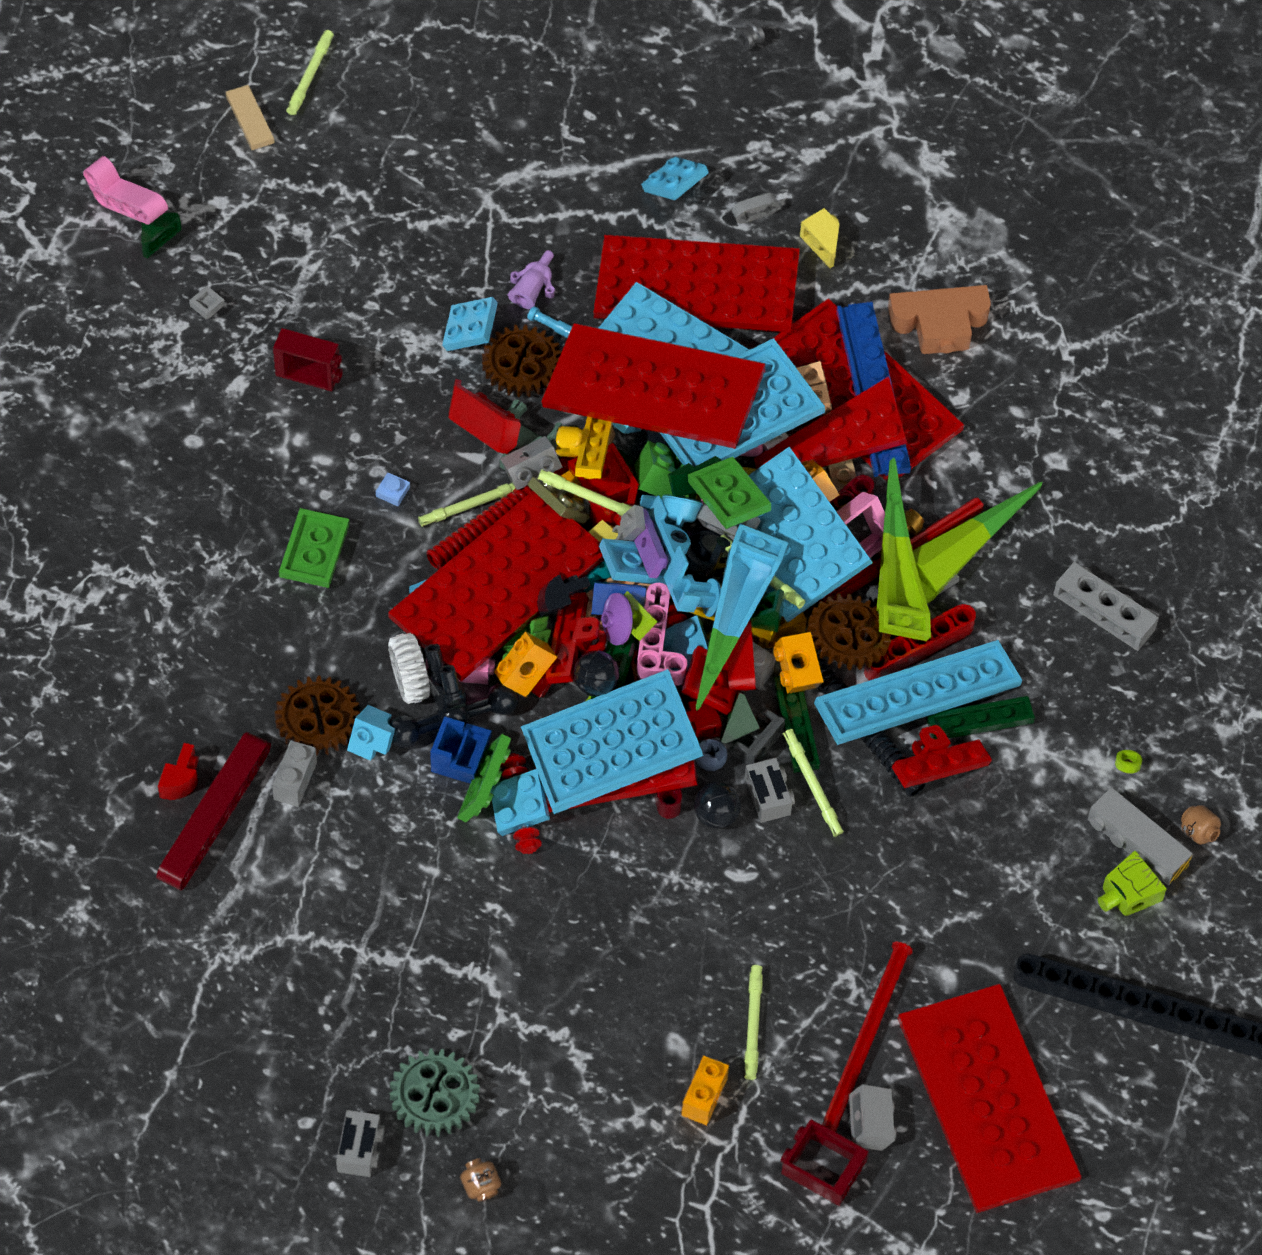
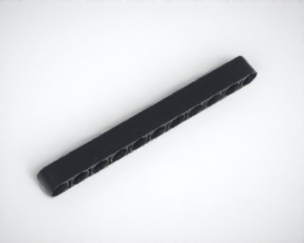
(1145, 1000)

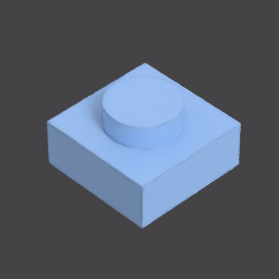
(393, 489)

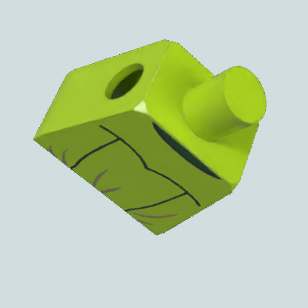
(1131, 887)

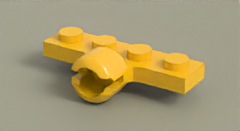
(586, 444)

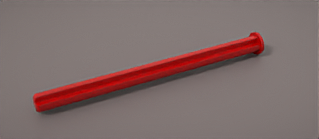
(940, 527)
(866, 1035)

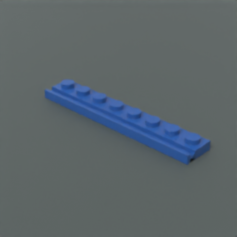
(868, 368)

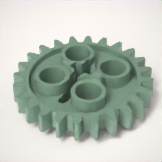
(411, 1083)

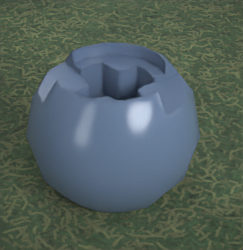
(717, 749)

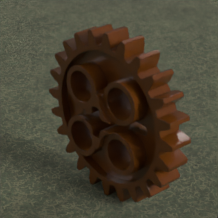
(501, 354)
(854, 649)
(341, 710)

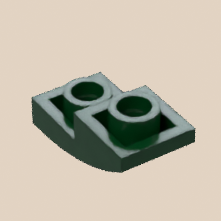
(679, 478)

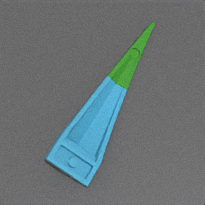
(747, 574)

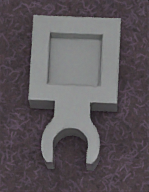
(631, 524)

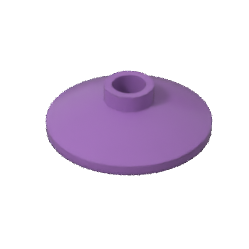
(617, 619)

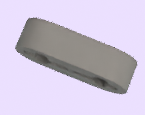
(755, 208)

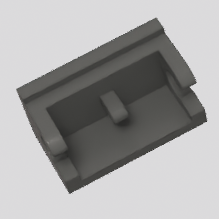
(757, 743)

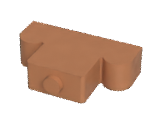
(940, 316)

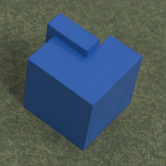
(459, 749)

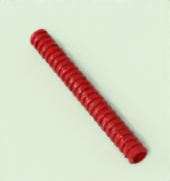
(459, 540)

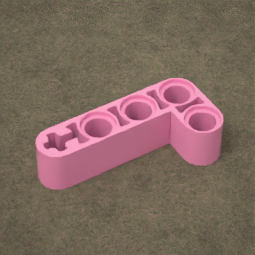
(121, 194)
(654, 654)

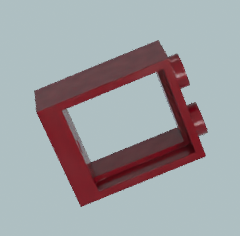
(307, 359)
(833, 1141)

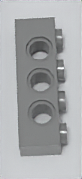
(1110, 618)

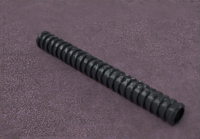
(877, 742)

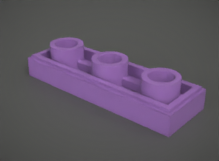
(650, 549)

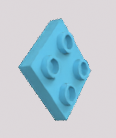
(674, 178)
(470, 323)

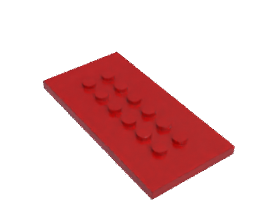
(654, 385)
(988, 1098)

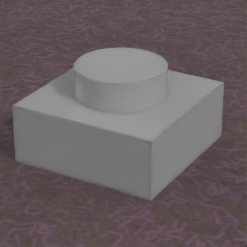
(207, 302)

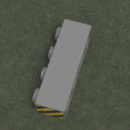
(1136, 832)

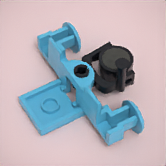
(706, 557)

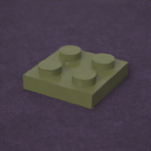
(559, 501)

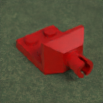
(615, 483)

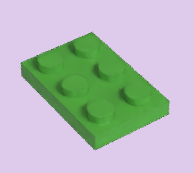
(729, 492)
(314, 548)
(487, 776)

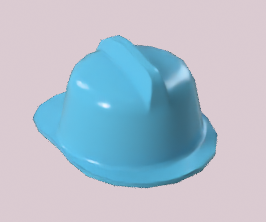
(681, 508)

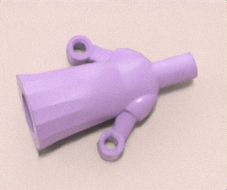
(530, 282)

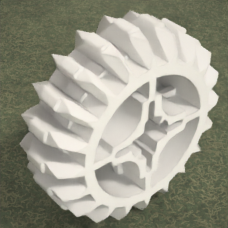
(409, 668)

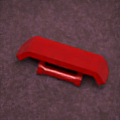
(484, 419)

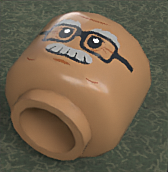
(1200, 824)
(480, 1180)

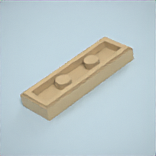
(249, 117)

